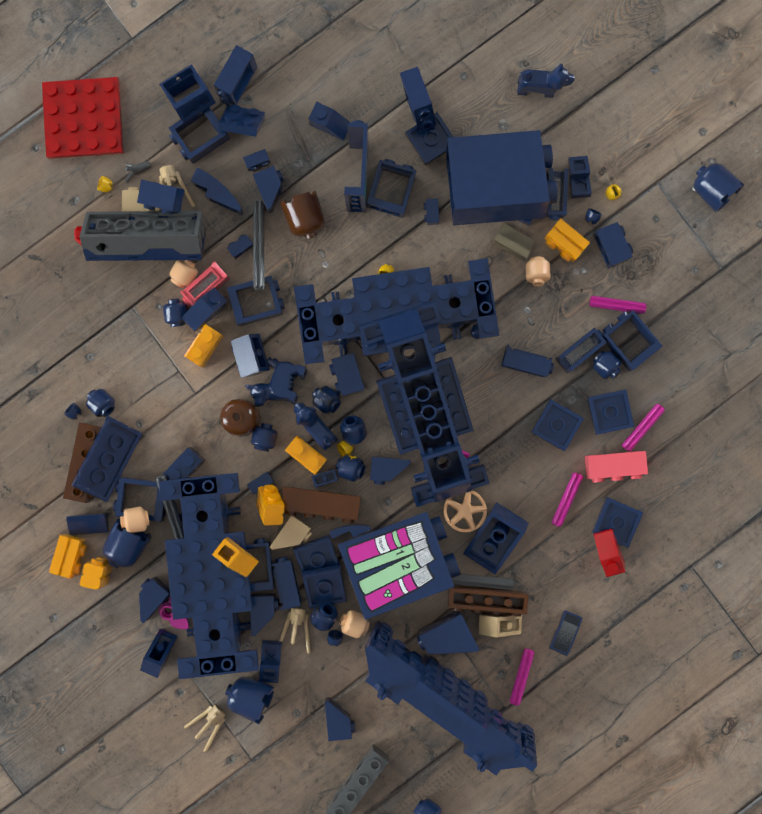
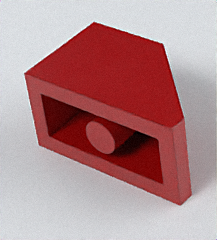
(609, 553)

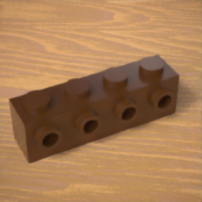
(84, 439)
(321, 503)
(488, 600)

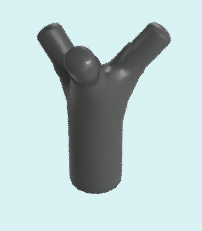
(134, 169)

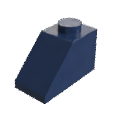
(328, 121)
(269, 186)
(204, 309)
(386, 469)
(151, 597)
(263, 610)
(158, 653)
(338, 721)

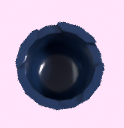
(716, 184)
(124, 547)
(249, 698)

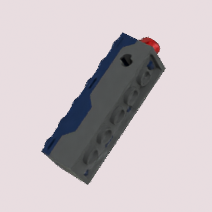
(141, 235)

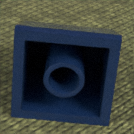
(447, 635)

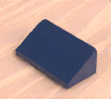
(87, 524)

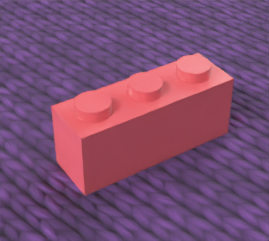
(616, 466)

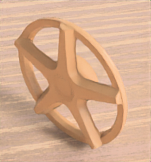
(465, 511)

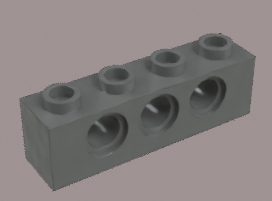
(358, 782)

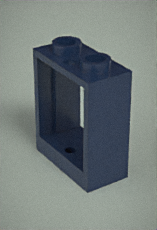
(235, 76)
(418, 99)
(193, 103)
(207, 147)
(385, 206)
(237, 308)
(654, 344)
(160, 512)
(264, 584)

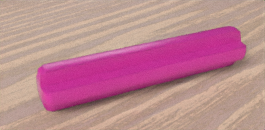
(616, 304)
(643, 427)
(567, 499)
(521, 677)

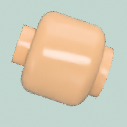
(537, 271)
(183, 273)
(135, 519)
(354, 624)

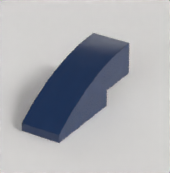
(215, 190)

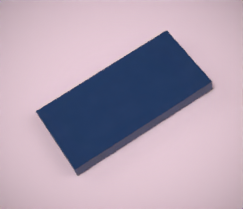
(107, 459)

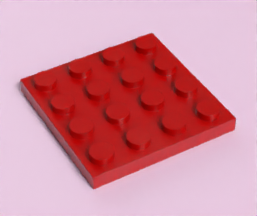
(82, 117)

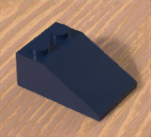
(496, 538)

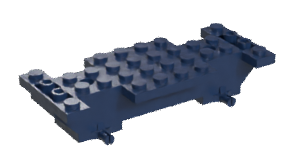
(389, 294)
(425, 404)
(201, 583)
(448, 702)

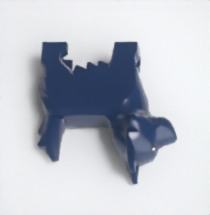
(544, 81)
(280, 385)
(314, 425)

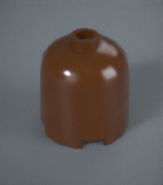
(304, 214)
(240, 417)

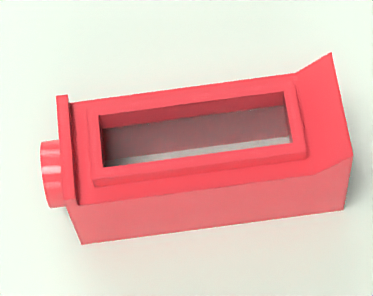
(211, 278)

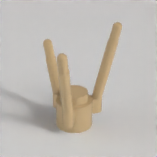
(169, 177)
(296, 617)
(215, 715)

